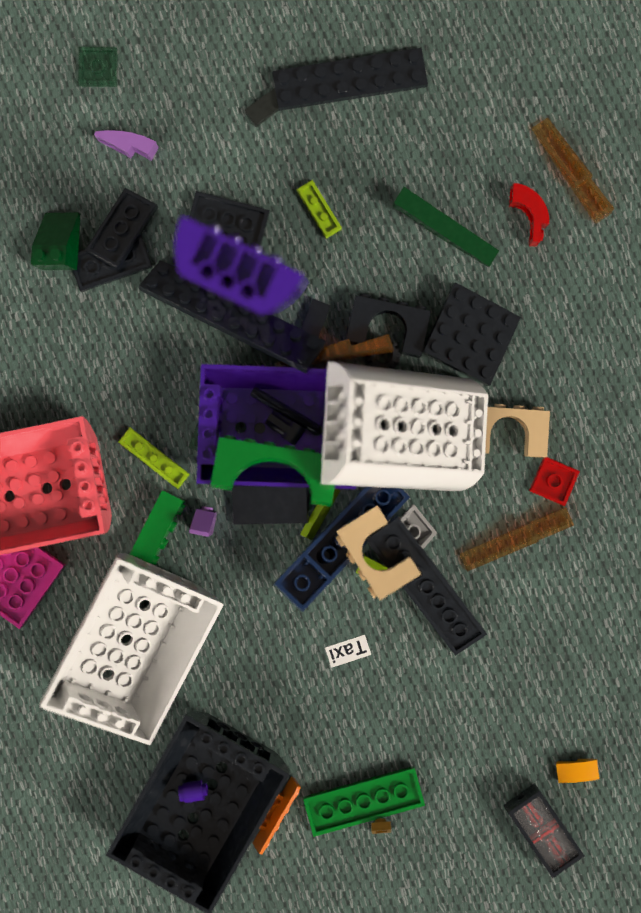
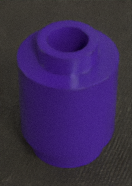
(193, 791)

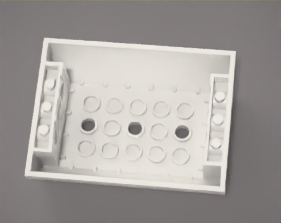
(147, 667)

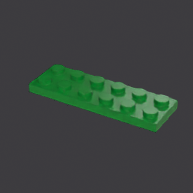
(363, 801)

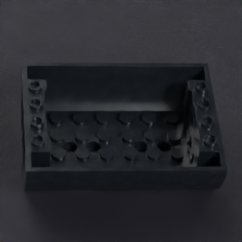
(228, 819)

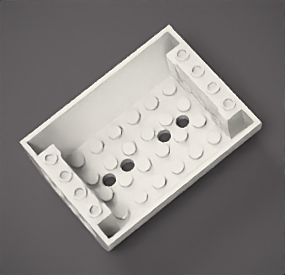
(415, 458)

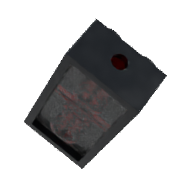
(543, 830)

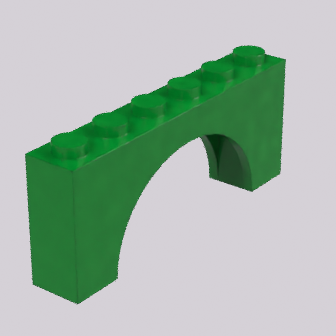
(236, 456)

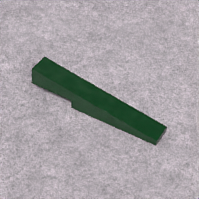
(444, 227)

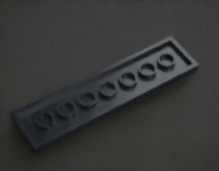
(350, 79)
(429, 590)

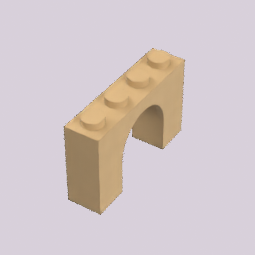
(534, 422)
(381, 581)

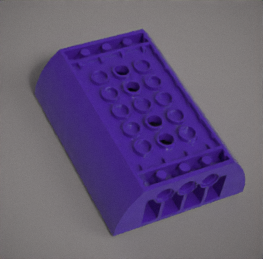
(270, 283)
(227, 401)

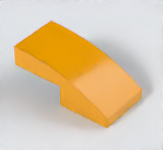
(577, 771)

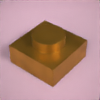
(381, 826)

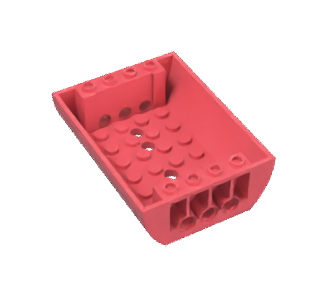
(44, 456)

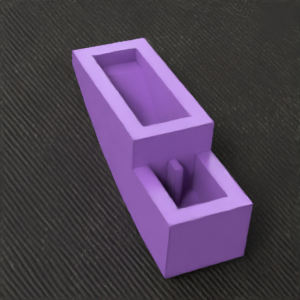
(128, 143)

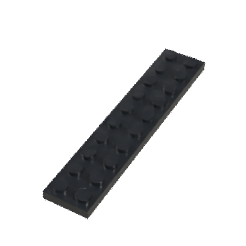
(257, 330)

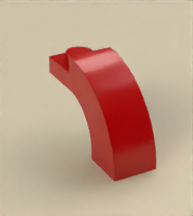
(535, 209)

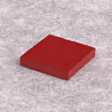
(554, 481)

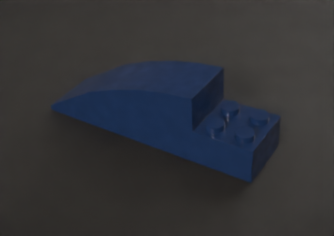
(324, 555)

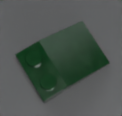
(57, 242)

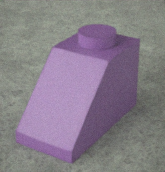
(203, 521)

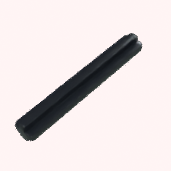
(285, 410)

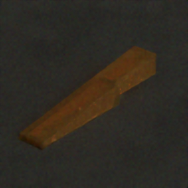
(573, 171)
(343, 350)
(517, 539)

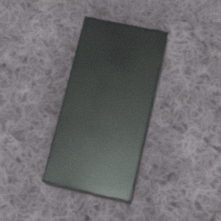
(263, 108)

